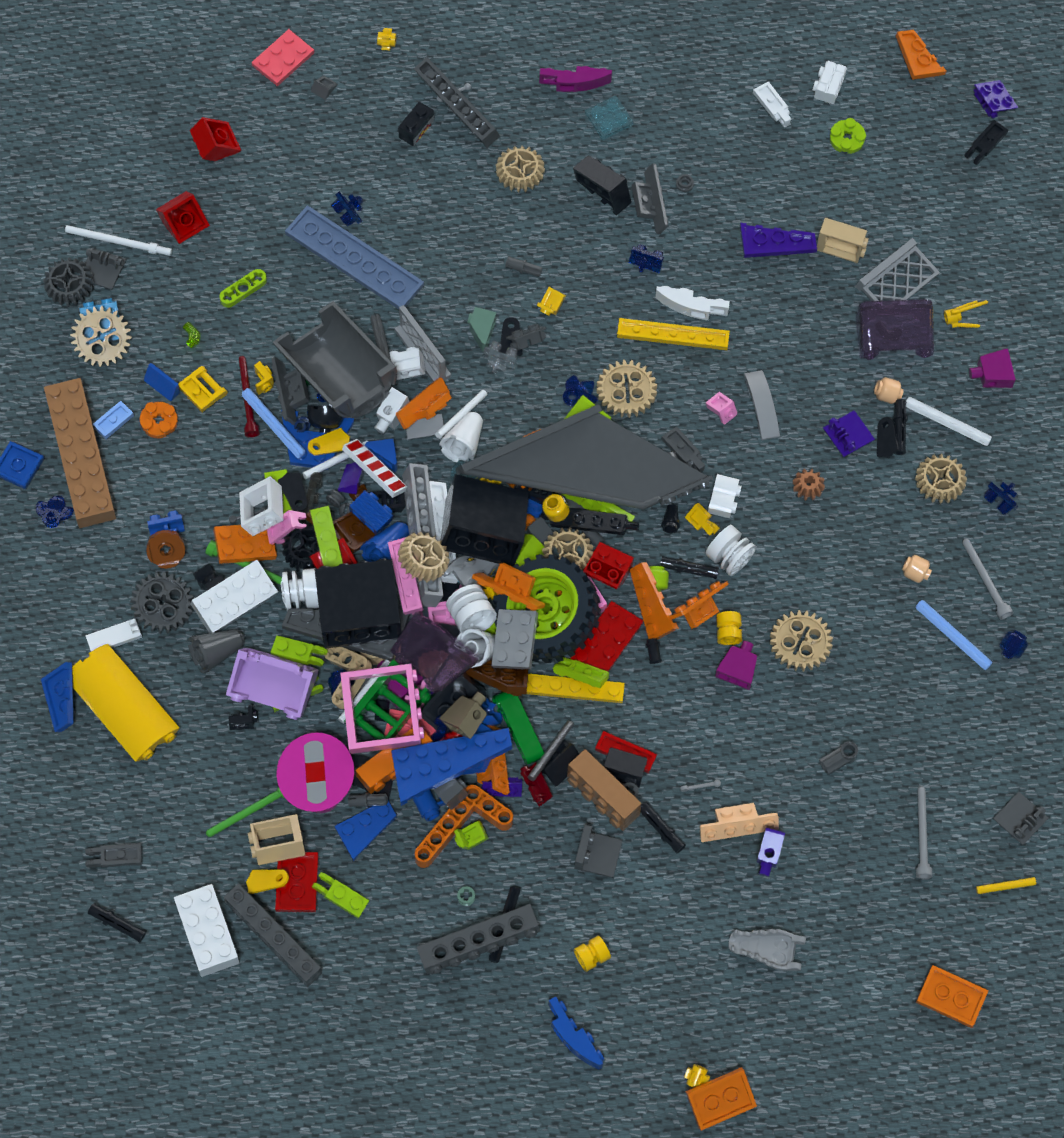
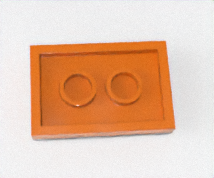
(238, 545)
(952, 996)
(721, 1098)

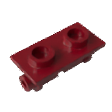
(537, 788)

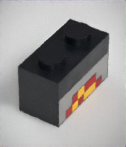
(416, 123)

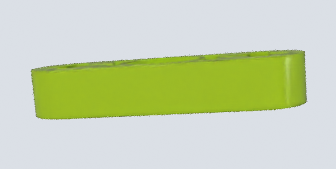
(243, 281)

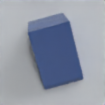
(384, 451)

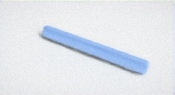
(273, 423)
(953, 634)

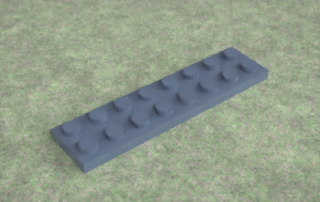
(354, 257)

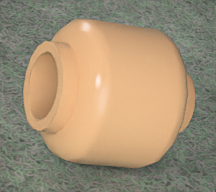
(888, 390)
(916, 568)

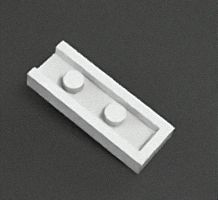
(115, 635)

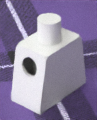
(387, 411)

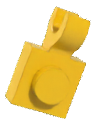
(699, 518)

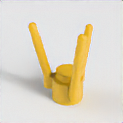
(952, 316)

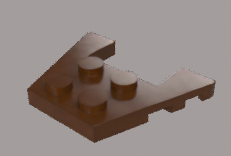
(350, 527)

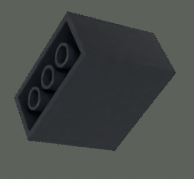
(484, 520)
(357, 603)

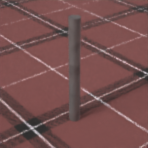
(550, 751)

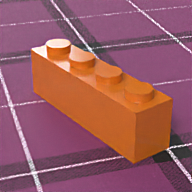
(381, 767)

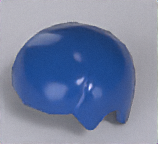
(492, 718)

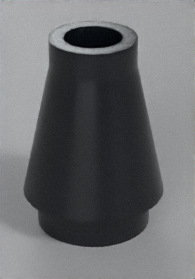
(671, 519)

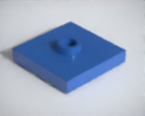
(19, 464)

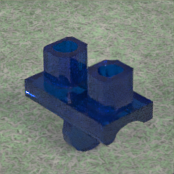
(342, 203)
(646, 259)
(1007, 504)

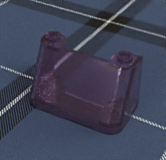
(895, 327)
(433, 652)

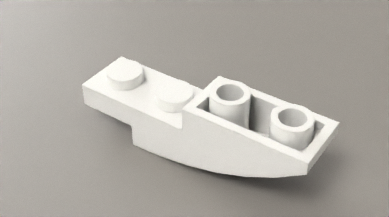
(684, 303)

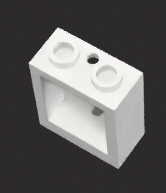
(255, 495)

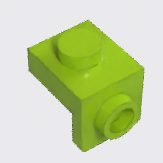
(471, 835)

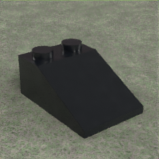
(443, 700)

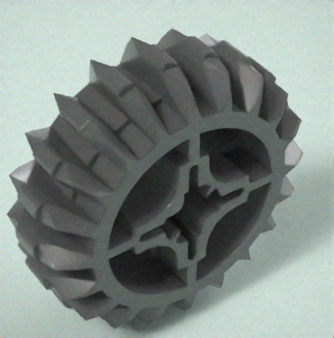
(60, 276)

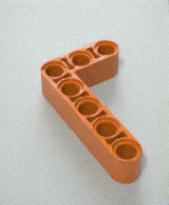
(458, 821)

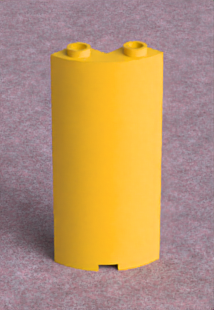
(122, 703)

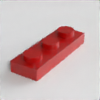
(610, 741)

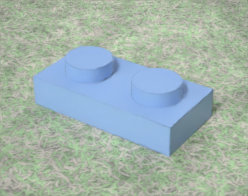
(113, 420)

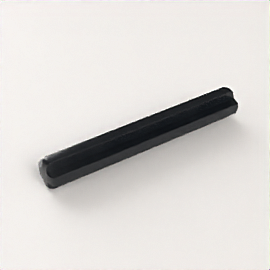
(510, 905)

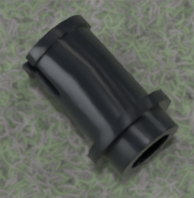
(653, 651)

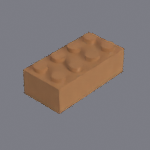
(603, 790)

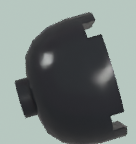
(323, 418)

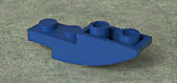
(576, 1041)

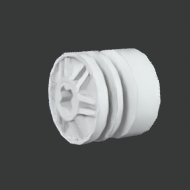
(730, 550)
(300, 589)
(471, 608)

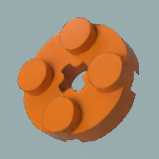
(152, 411)

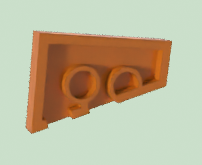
(917, 57)

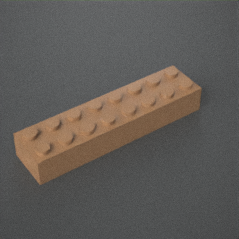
(79, 453)

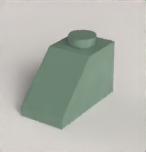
(482, 325)

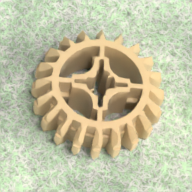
(527, 161)
(950, 488)
(575, 540)
(412, 553)

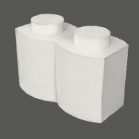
(723, 496)

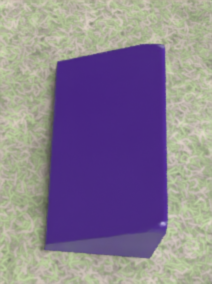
(351, 478)

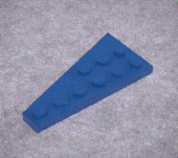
(439, 762)

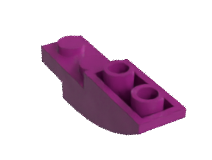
(581, 80)

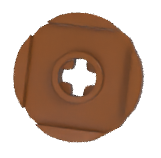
(159, 557)

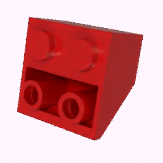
(609, 565)

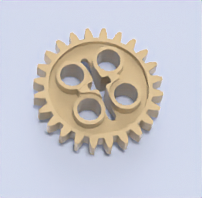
(92, 320)
(644, 387)
(784, 633)

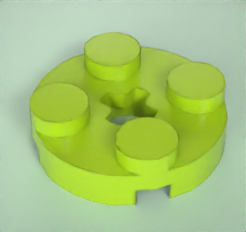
(847, 145)

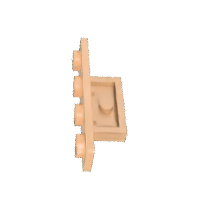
(736, 822)

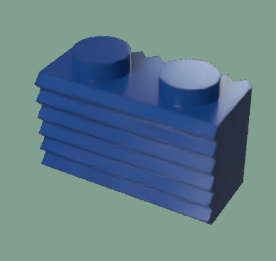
(371, 512)

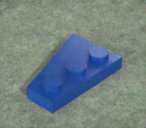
(59, 696)
(364, 827)

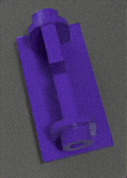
(515, 788)

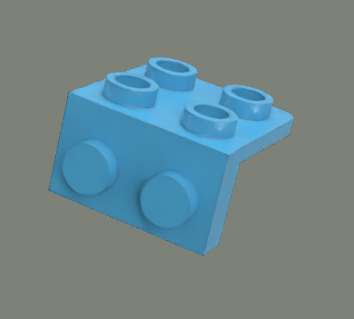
(104, 323)

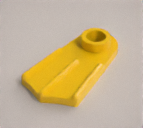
(329, 442)
(266, 880)

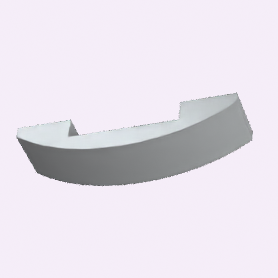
(763, 404)

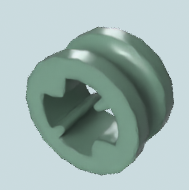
(461, 892)

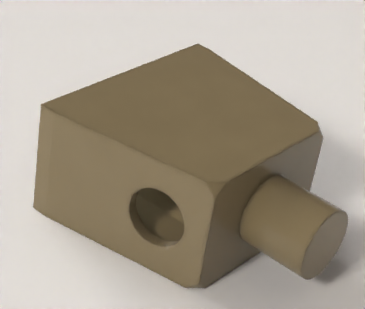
(465, 715)

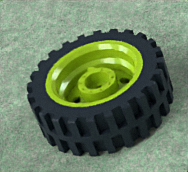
(577, 596)

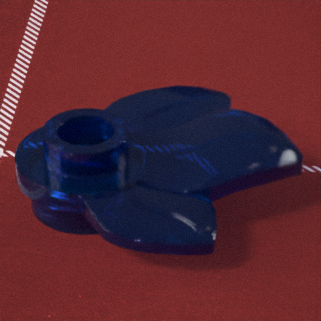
(577, 389)
(53, 511)

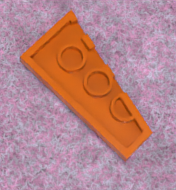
(654, 613)

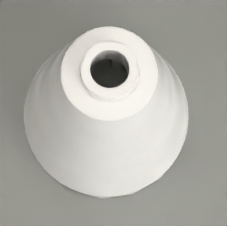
(463, 438)
(480, 643)

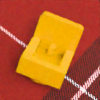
(551, 301)
(265, 376)

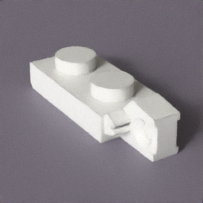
(773, 103)

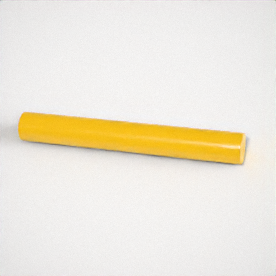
(1006, 885)

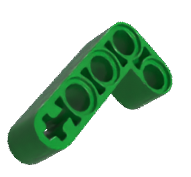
(519, 726)

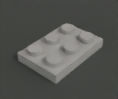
(514, 639)

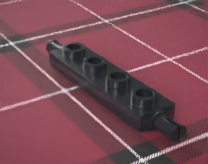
(595, 522)

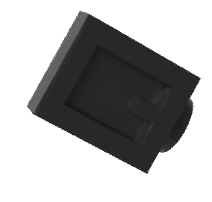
(207, 578)
(241, 722)

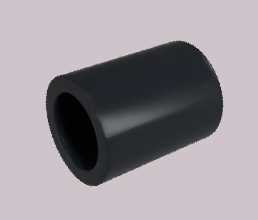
(383, 705)

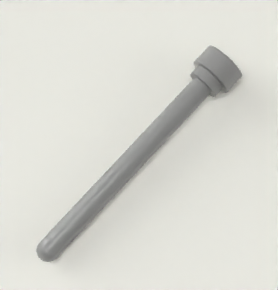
(1003, 610)
(923, 870)

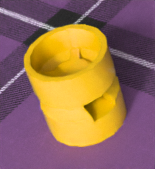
(729, 625)
(592, 953)

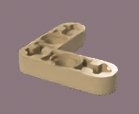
(354, 665)

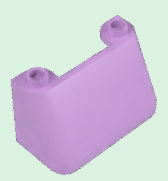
(271, 681)

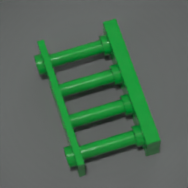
(368, 703)

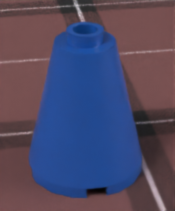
(377, 546)

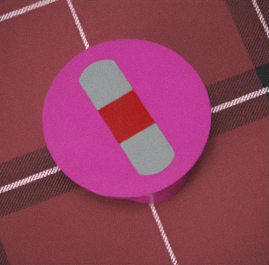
(315, 772)

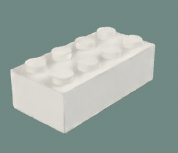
(234, 597)
(206, 930)

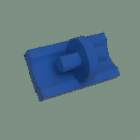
(172, 522)

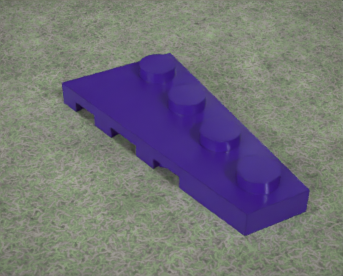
(773, 242)

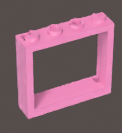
(382, 744)

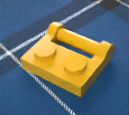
(198, 393)

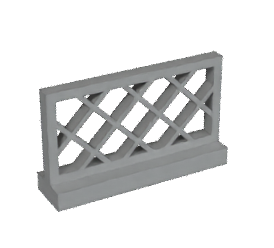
(891, 263)
(414, 336)

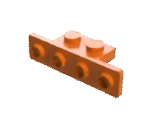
(425, 403)
(511, 583)
(700, 608)
(496, 772)

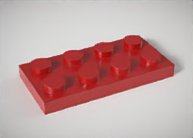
(610, 638)

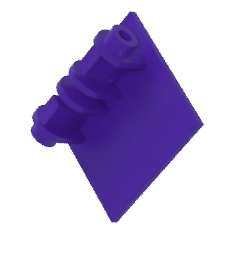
(994, 97)
(848, 433)

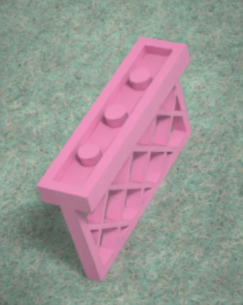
(407, 586)

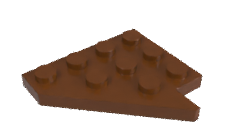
(504, 679)

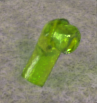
(194, 335)

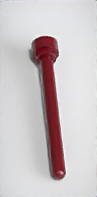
(251, 428)

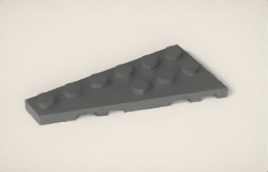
(308, 624)

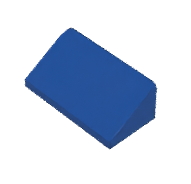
(161, 382)

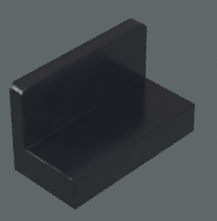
(557, 766)
(625, 766)

